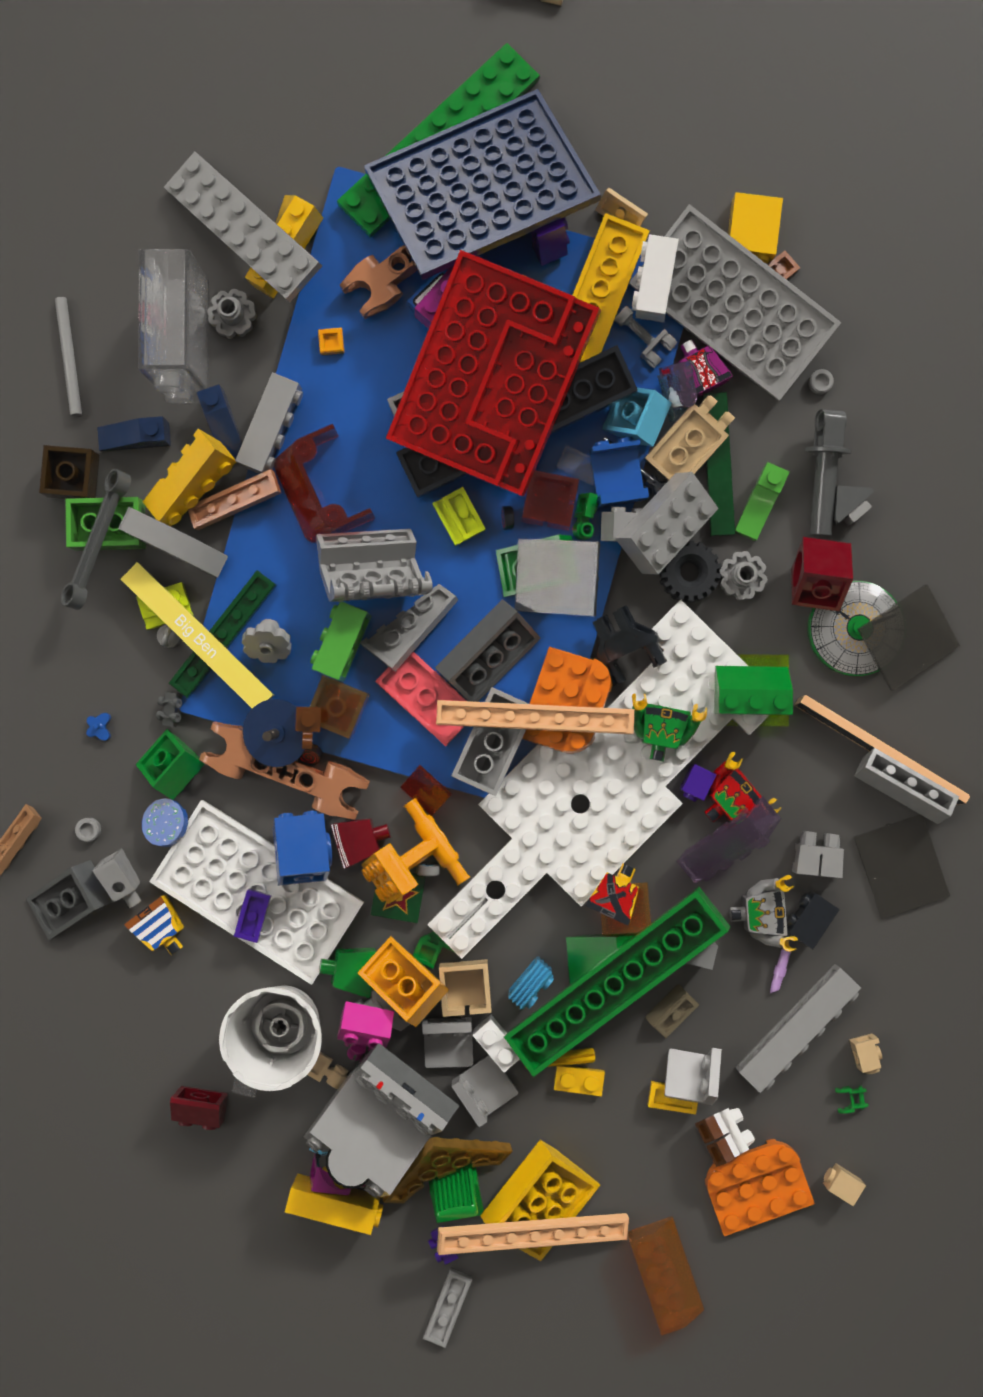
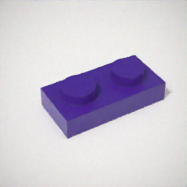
(252, 915)

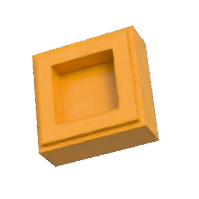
(331, 341)

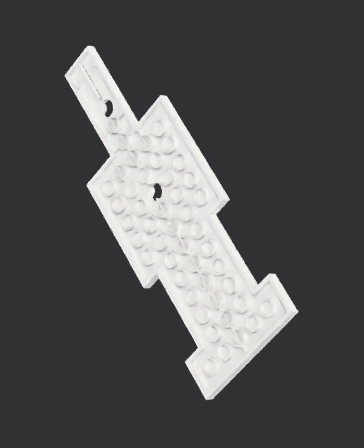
(615, 775)

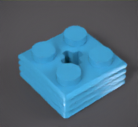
(525, 988)

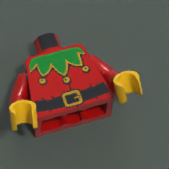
(731, 792)

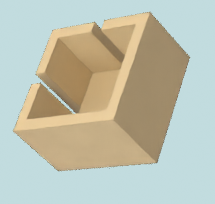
(467, 985)

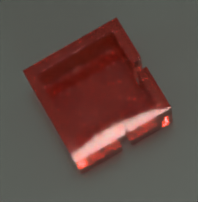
(549, 500)

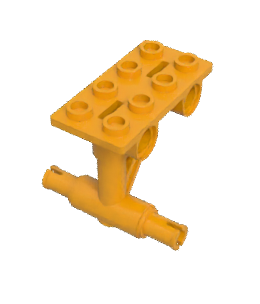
(392, 872)

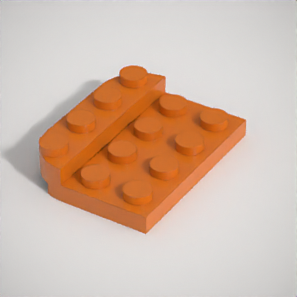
(569, 681)
(757, 1187)

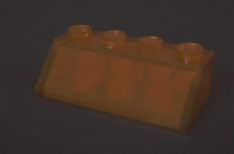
(666, 1274)

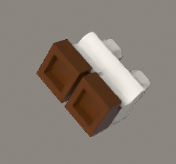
(733, 1141)

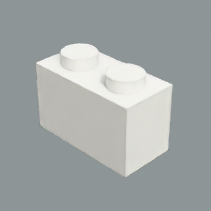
(491, 1038)

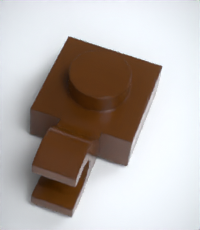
(308, 721)

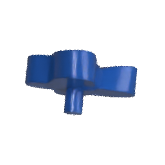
(97, 726)

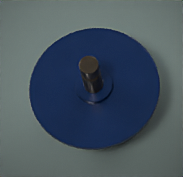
(271, 733)

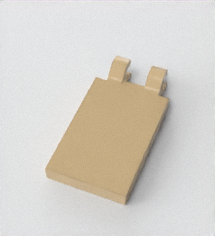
(690, 440)

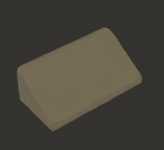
(671, 1011)

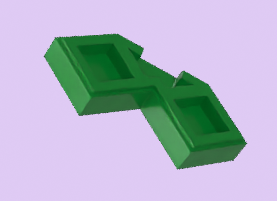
(429, 949)

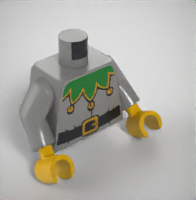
(765, 913)

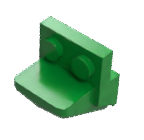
(456, 1195)

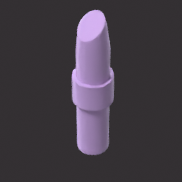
(780, 971)

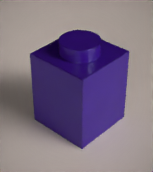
(697, 783)

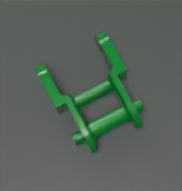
(852, 1106)

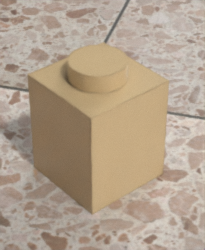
(843, 1184)

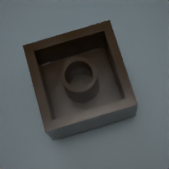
(69, 472)

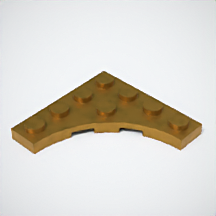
(443, 1157)

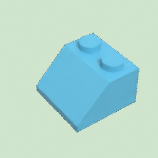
(638, 416)

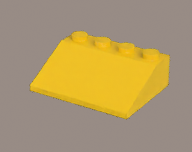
(540, 1189)

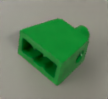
(346, 968)

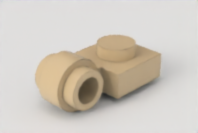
(335, 1075)

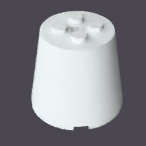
(263, 1052)

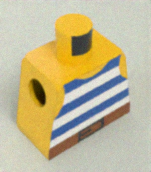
(157, 925)

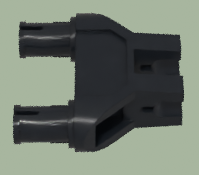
(624, 641)

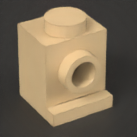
(866, 1054)

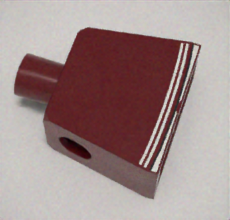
(358, 839)

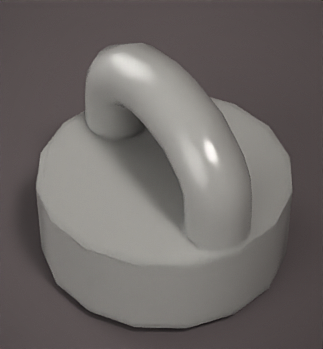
(167, 637)

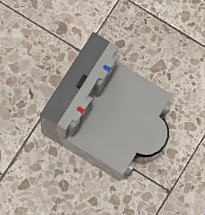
(377, 1124)

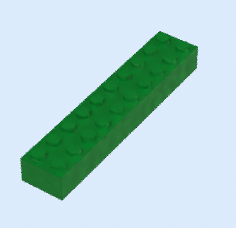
(617, 981)

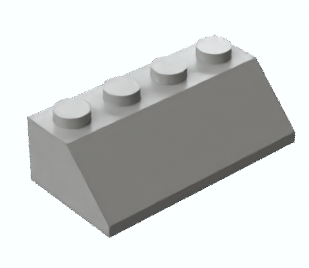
(489, 751)

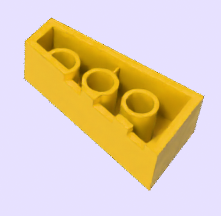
(189, 478)

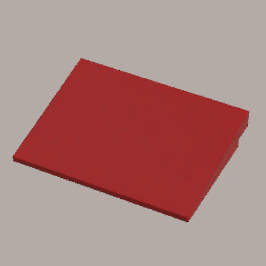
(493, 372)

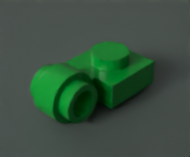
(585, 510)

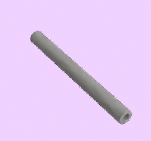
(68, 356)

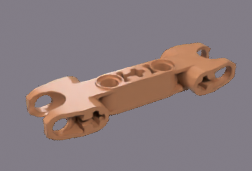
(379, 280)
(326, 785)

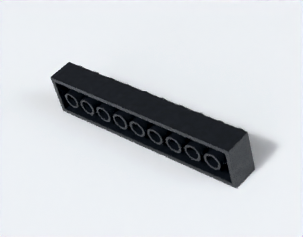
(595, 386)

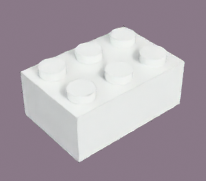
(655, 277)

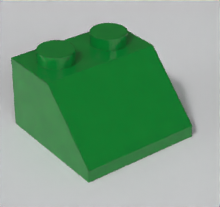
(169, 765)

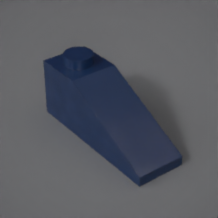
(220, 418)
(134, 434)

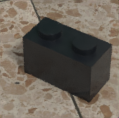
(811, 919)

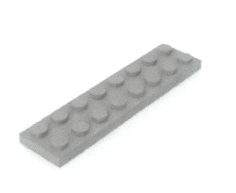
(243, 227)

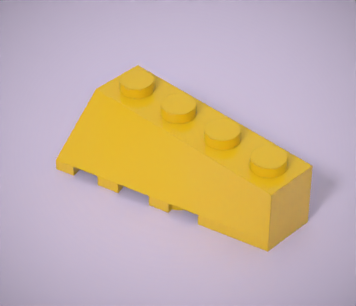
(300, 222)

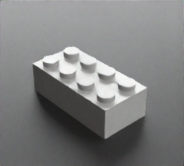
(667, 523)

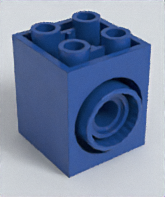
(301, 848)

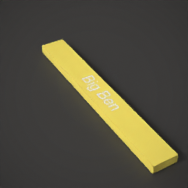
(196, 636)

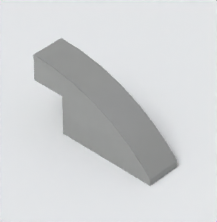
(172, 542)

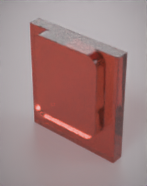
(426, 789)

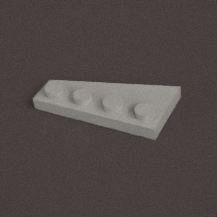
(401, 637)

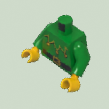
(664, 726)

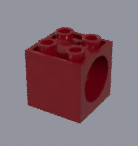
(821, 574)

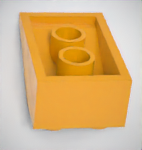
(403, 982)

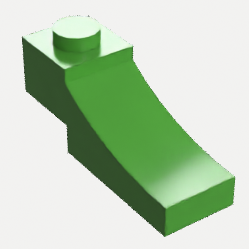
(761, 501)

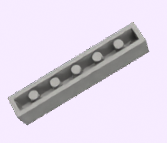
(798, 1028)

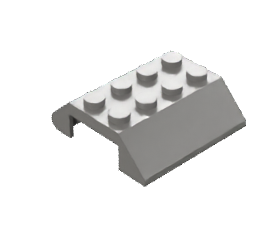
(370, 565)

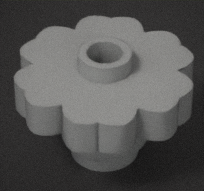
(232, 313)
(751, 567)
(266, 642)

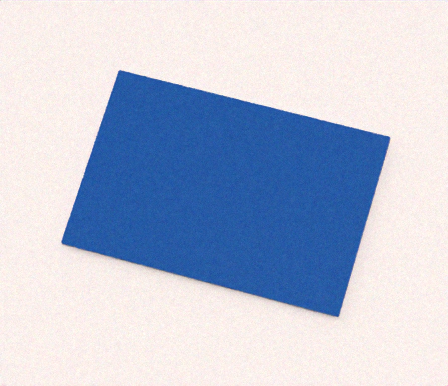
(364, 473)

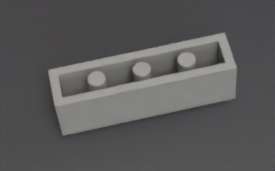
(269, 424)
(906, 786)

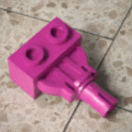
(364, 1027)

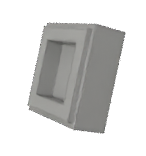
(857, 513)

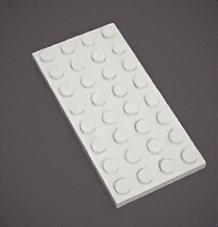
(223, 859)

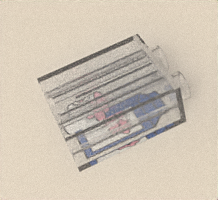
(173, 323)

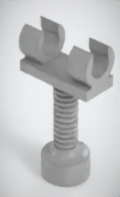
(625, 317)

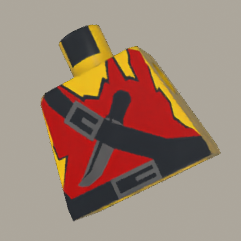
(616, 895)

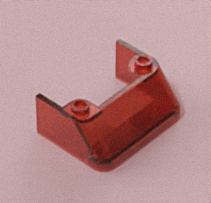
(301, 494)

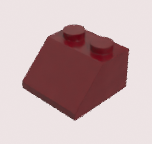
(198, 1107)

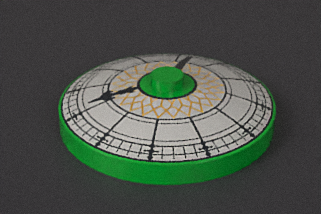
(836, 634)

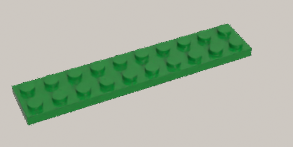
(493, 84)

